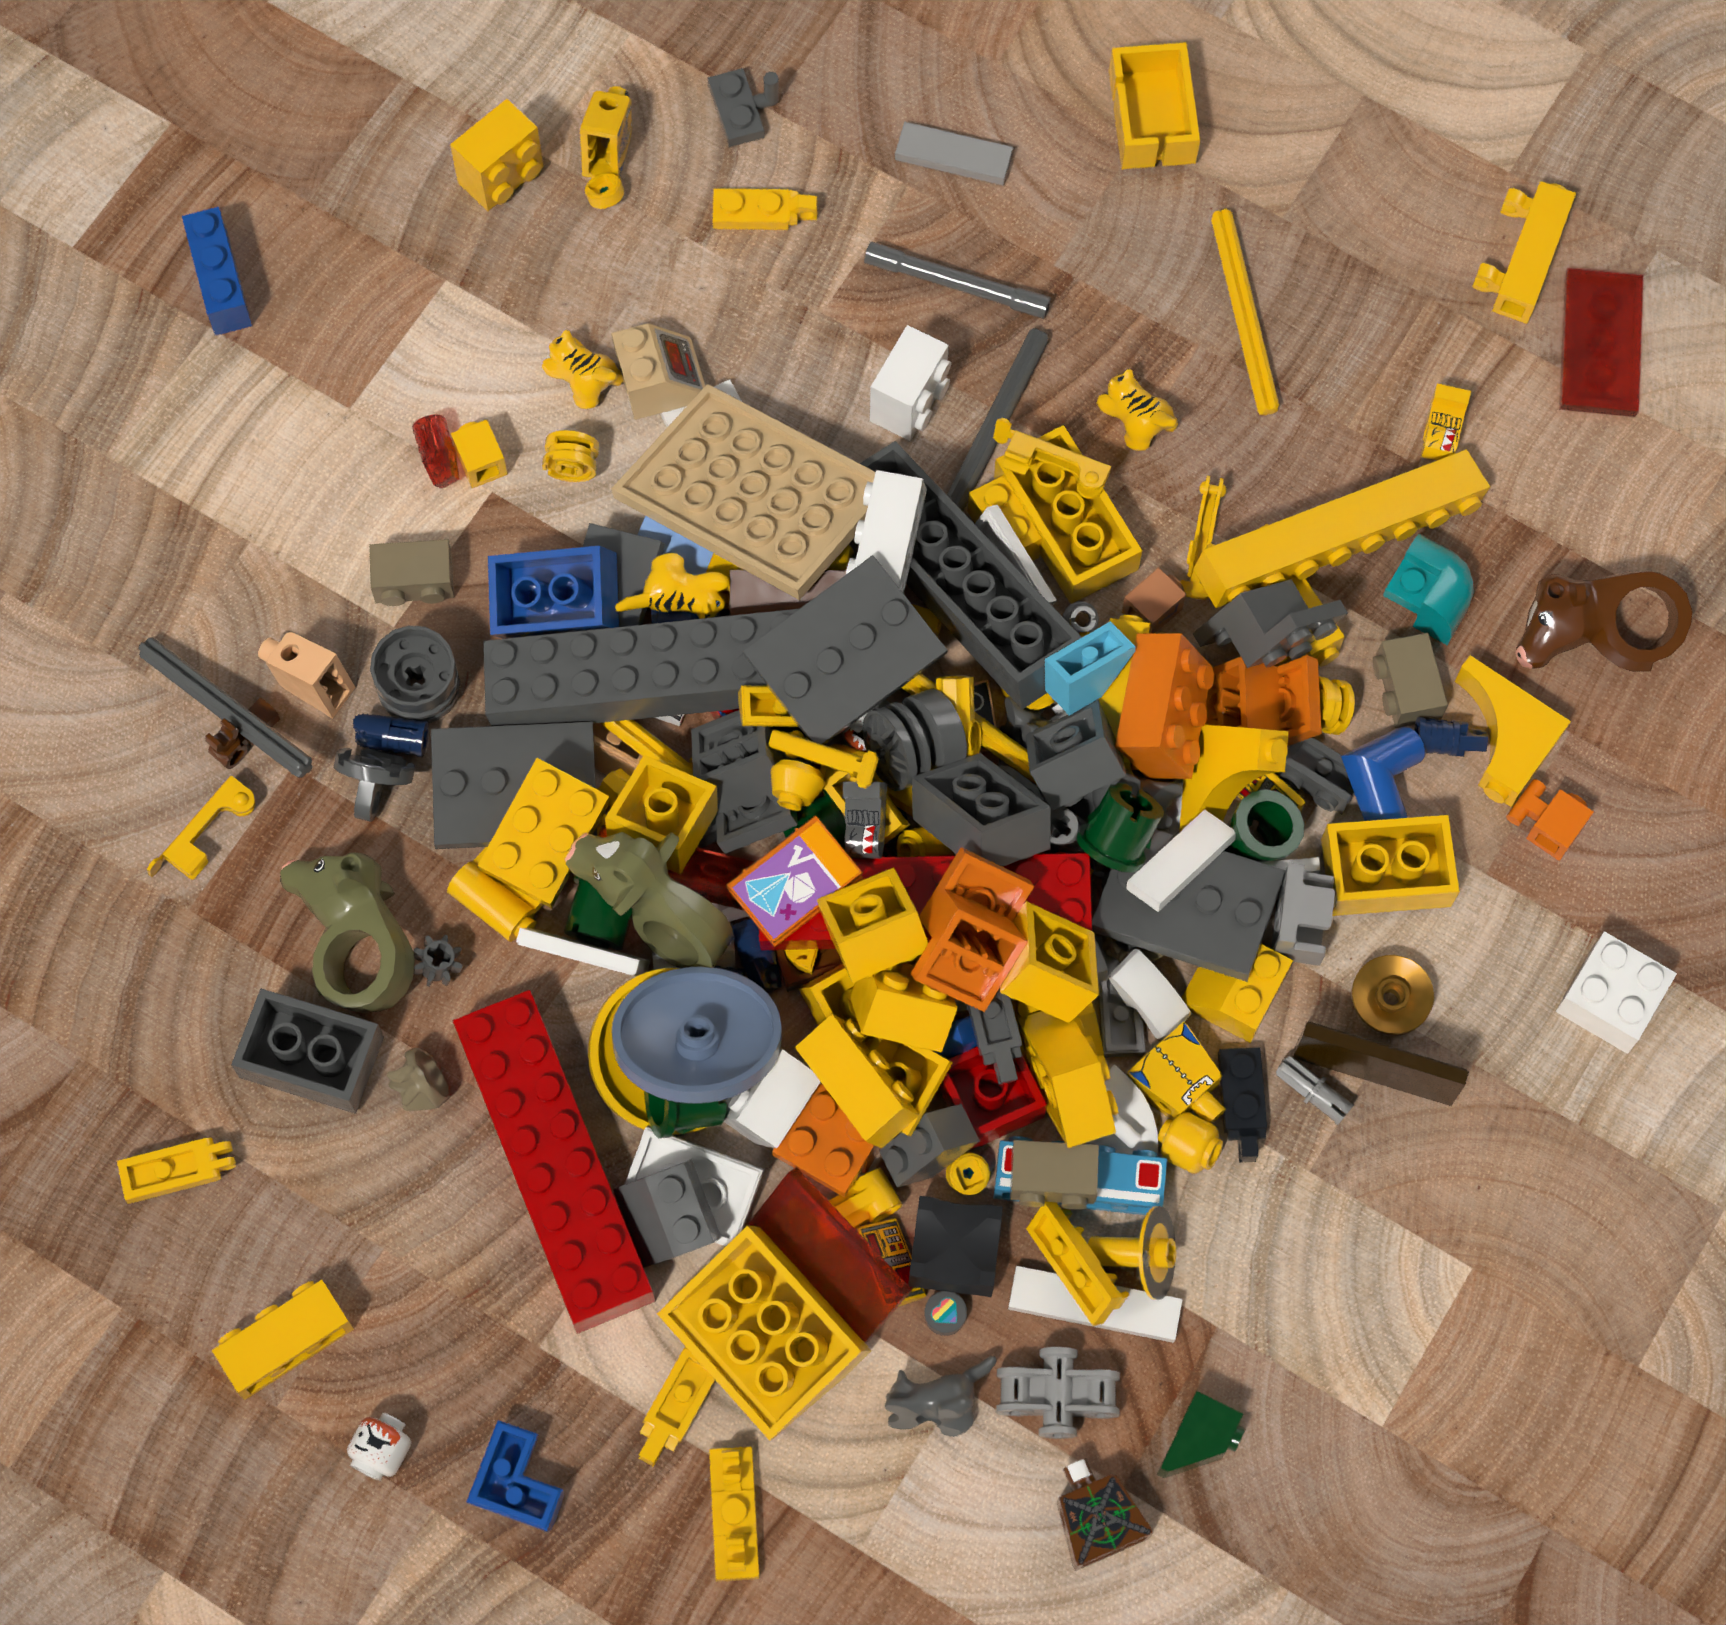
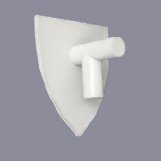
(1135, 1119)

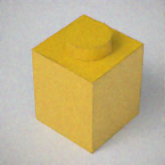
(479, 453)

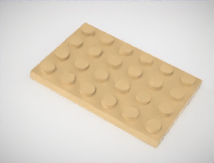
(749, 490)

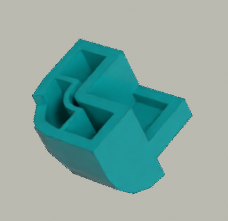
(1434, 587)

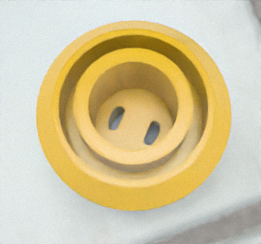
(795, 784)

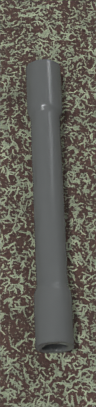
(1016, 298)

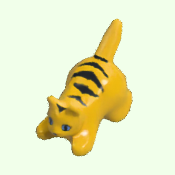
(582, 369)
(1137, 409)
(674, 589)

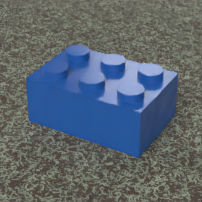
(552, 591)

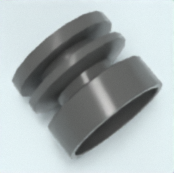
(415, 654)
(914, 737)

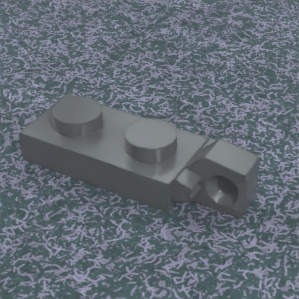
(997, 1036)

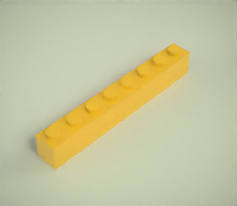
(1342, 528)

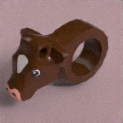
(1584, 611)

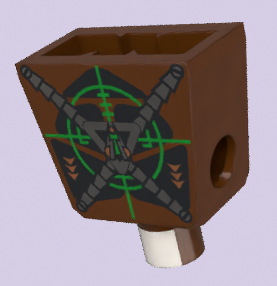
(1098, 1516)

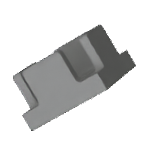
(1302, 914)

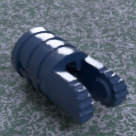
(391, 734)

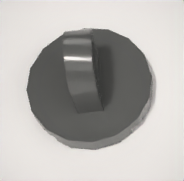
(373, 770)

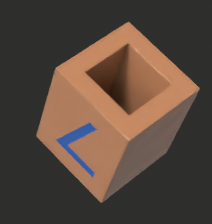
(1155, 599)

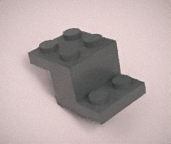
(1270, 624)
(740, 766)

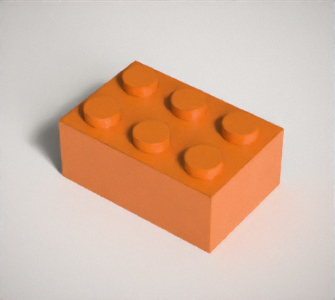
(1164, 706)

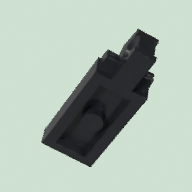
(1243, 1099)

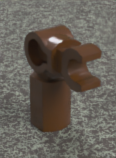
(229, 745)

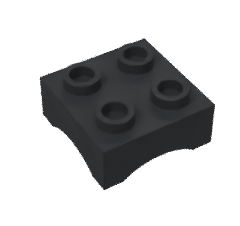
(955, 1247)

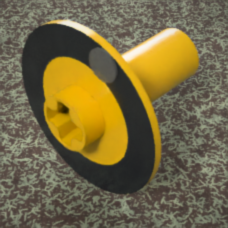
(1151, 1252)

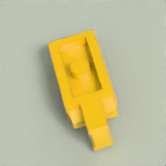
(761, 208)
(675, 1406)

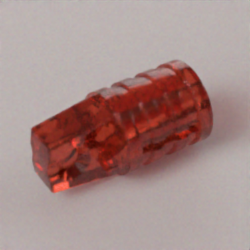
(436, 450)

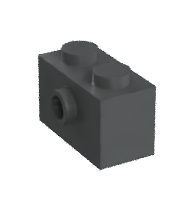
(932, 1147)

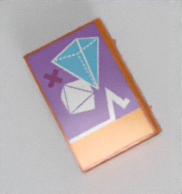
(786, 881)

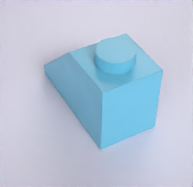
(1087, 667)

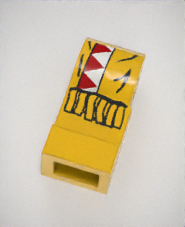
(1444, 421)

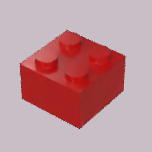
(990, 1106)

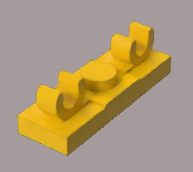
(1075, 1263)
(734, 1514)

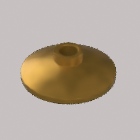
(1395, 976)

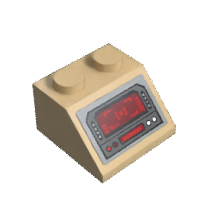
(657, 369)

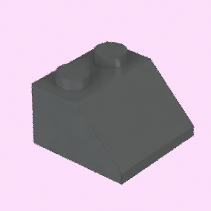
(1074, 756)
(667, 1214)

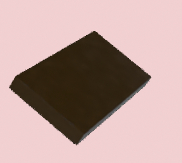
(1380, 1063)

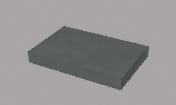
(633, 564)

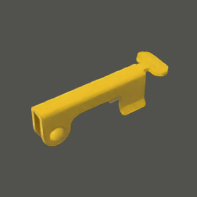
(1023, 448)
(1203, 535)
(856, 764)
(182, 853)

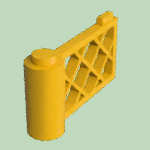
(494, 901)

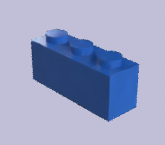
(216, 271)

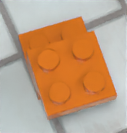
(1267, 697)
(972, 929)
(826, 1144)

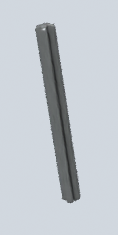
(1001, 408)
(226, 707)

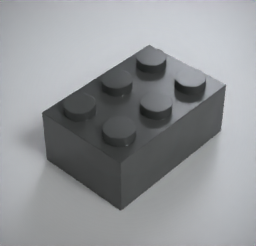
(981, 810)
(308, 1050)

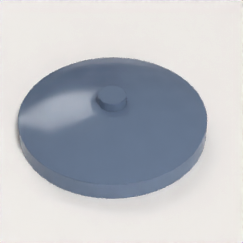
(697, 1035)

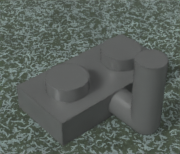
(738, 107)

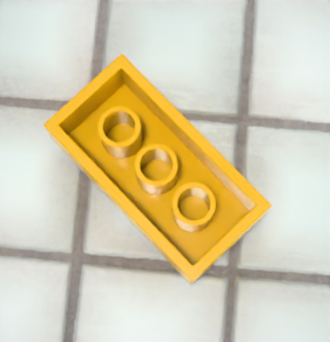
(1081, 537)

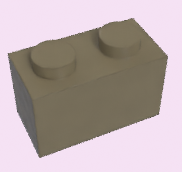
(411, 572)
(1410, 680)
(1054, 1174)

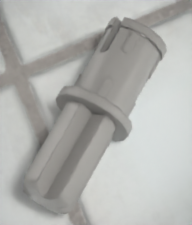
(1313, 1089)

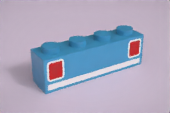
(1124, 1180)

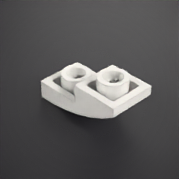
(1150, 993)

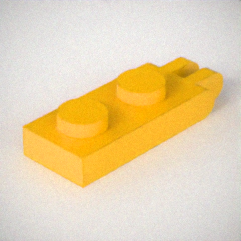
(173, 1169)

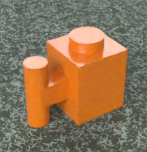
(1556, 823)

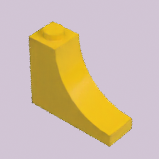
(1519, 730)
(1227, 764)

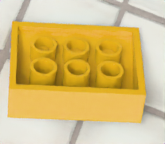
(763, 1331)

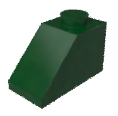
(1202, 1436)

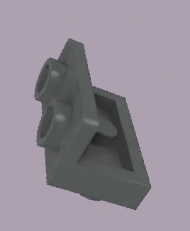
(1318, 773)

